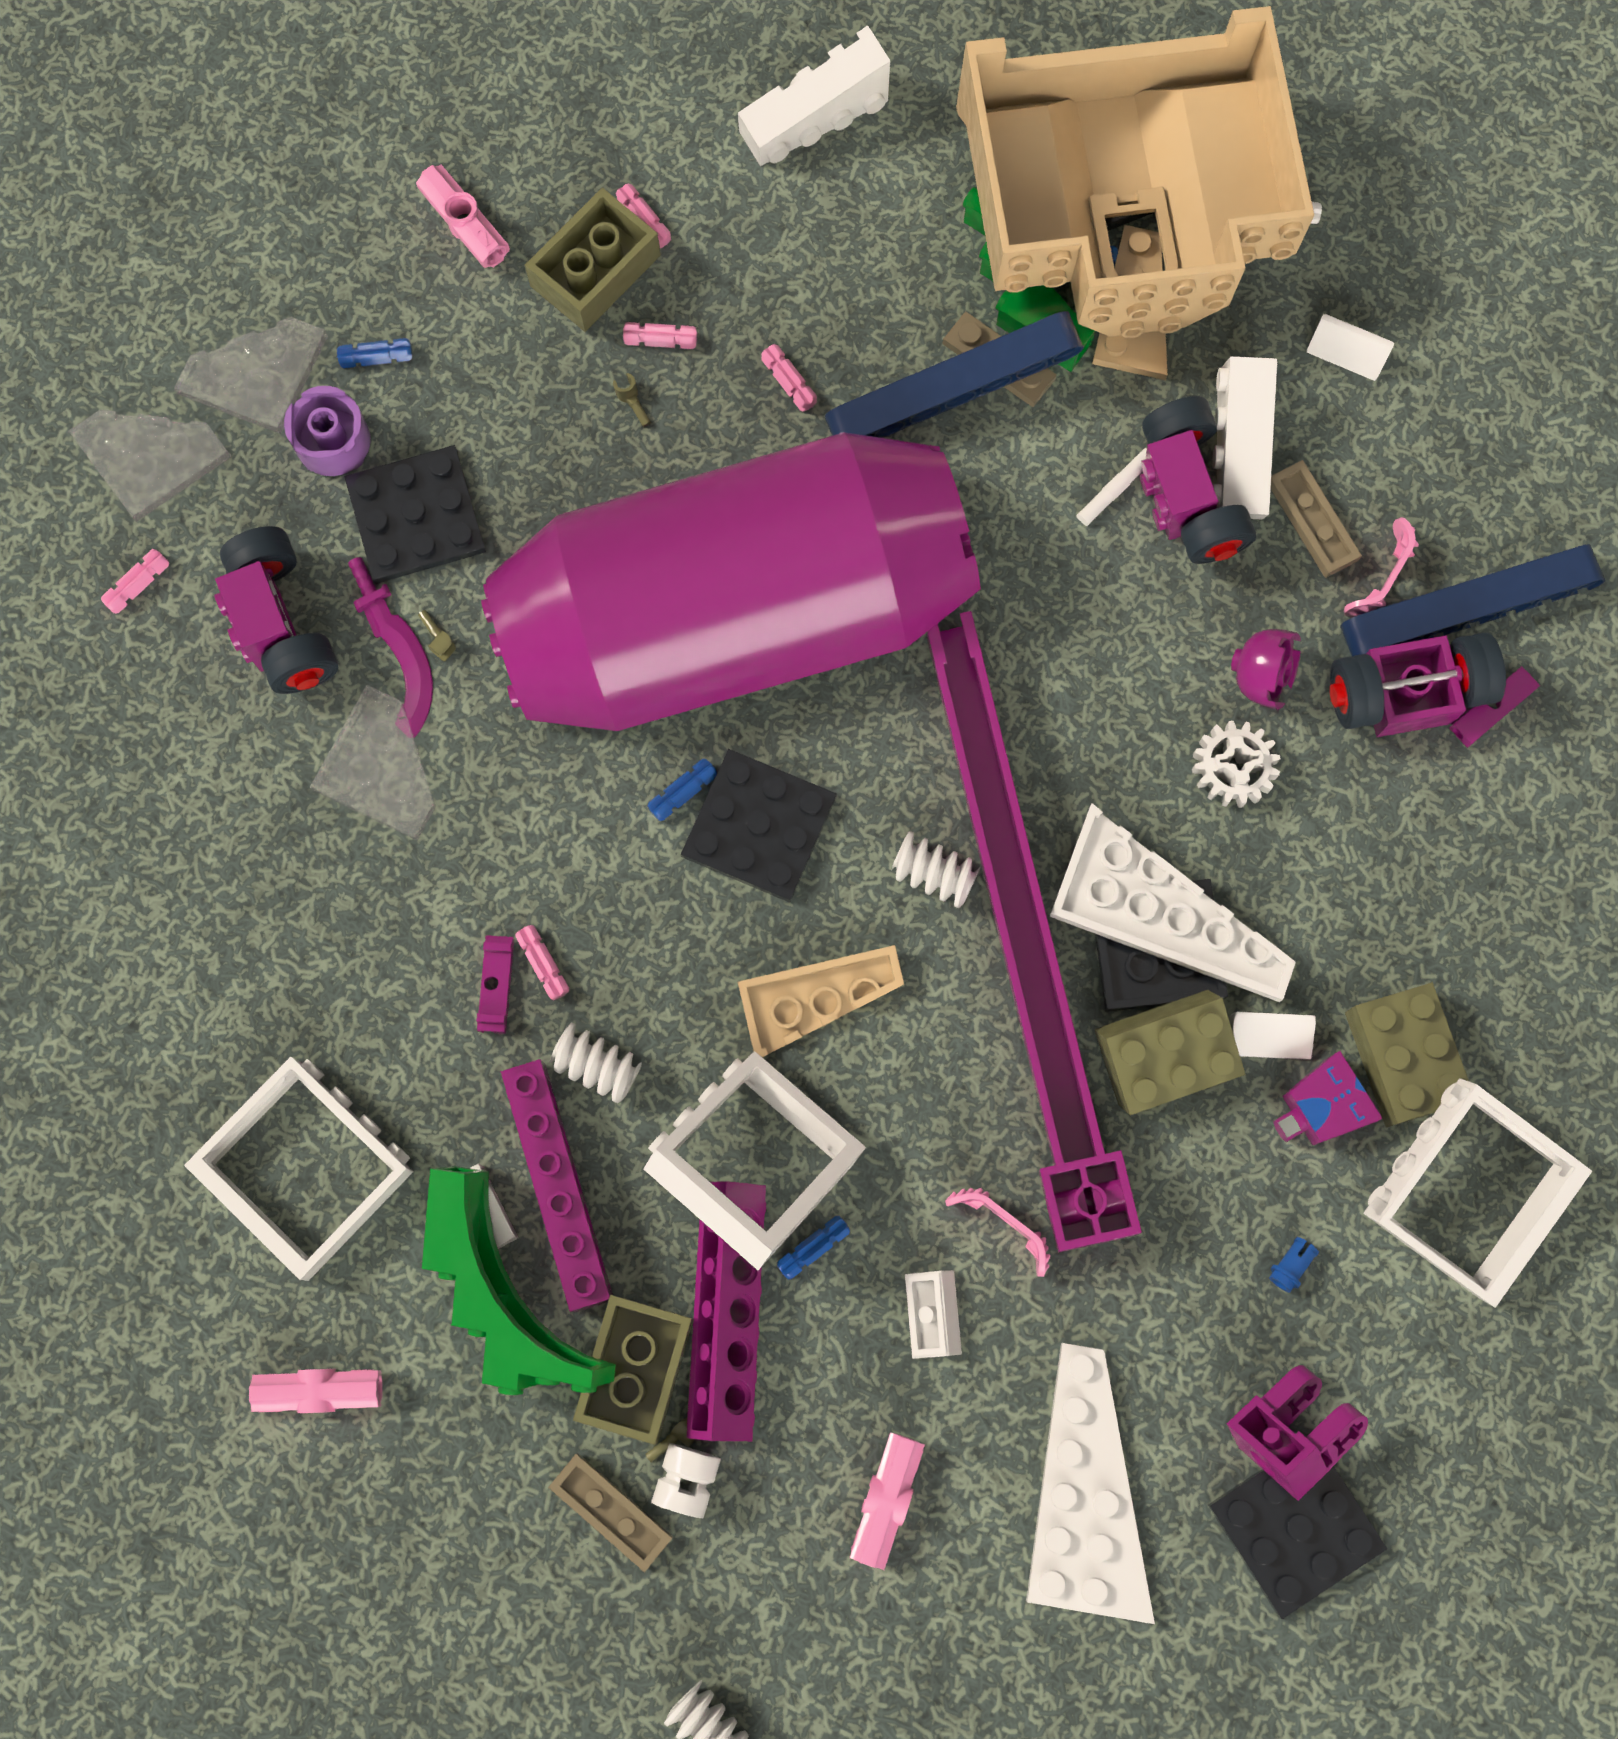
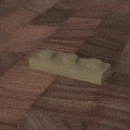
(971, 333)
(1314, 519)
(610, 1512)

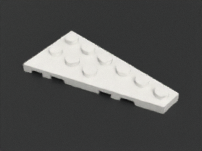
(1149, 905)
(1086, 1523)

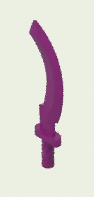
(401, 642)

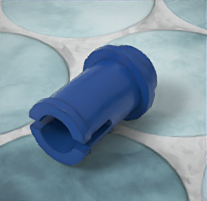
(1292, 1267)

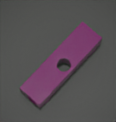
(1483, 717)
(497, 965)

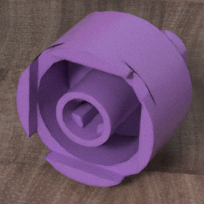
(327, 431)

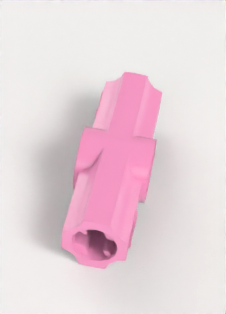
(472, 230)
(315, 1391)
(887, 1501)

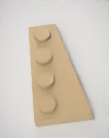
(1145, 354)

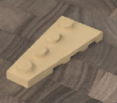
(805, 998)

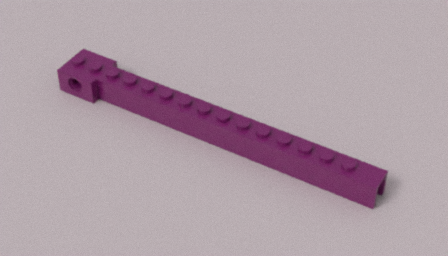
(1085, 1188)

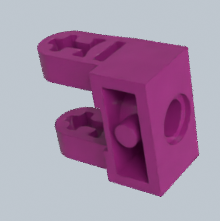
(1289, 1457)

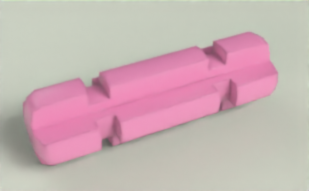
(629, 197)
(660, 335)
(789, 378)
(135, 581)
(542, 962)

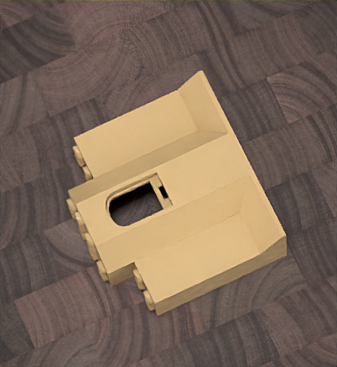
(1132, 130)

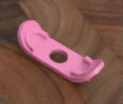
(1405, 542)
(1035, 1243)

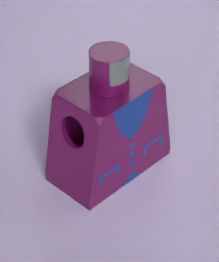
(1326, 1103)

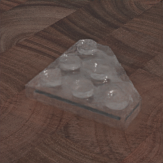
(255, 372)
(148, 456)
(378, 766)

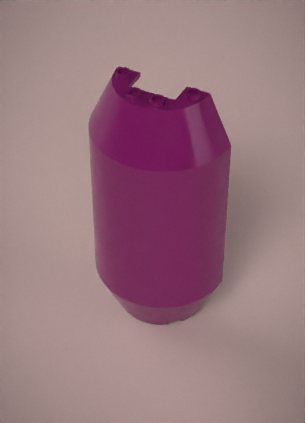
(731, 582)

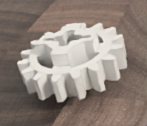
(1253, 760)

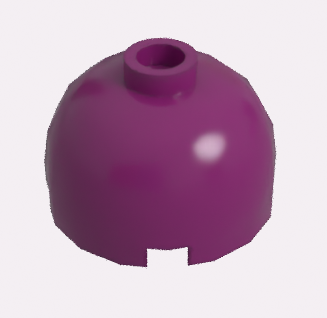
(1267, 666)

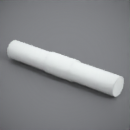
(1112, 490)

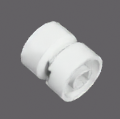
(691, 1466)

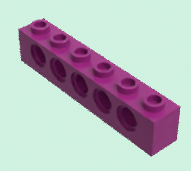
(557, 1186)
(725, 1329)

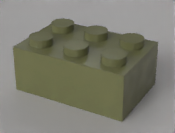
(593, 259)
(1170, 1052)
(1406, 1052)
(648, 1355)

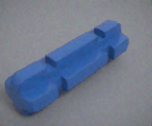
(374, 353)
(682, 789)
(813, 1247)

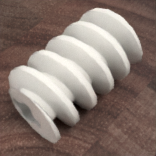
(934, 870)
(594, 1064)
(701, 1720)

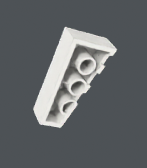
(818, 100)
(1245, 433)

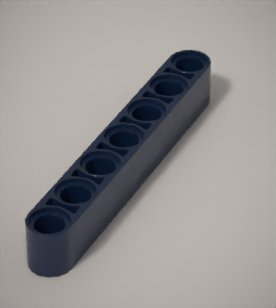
(959, 379)
(1475, 600)

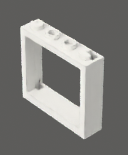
(204, 1169)
(711, 1204)
(1529, 1225)

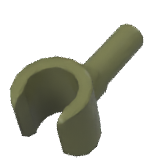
(629, 396)
(442, 644)
(678, 1433)

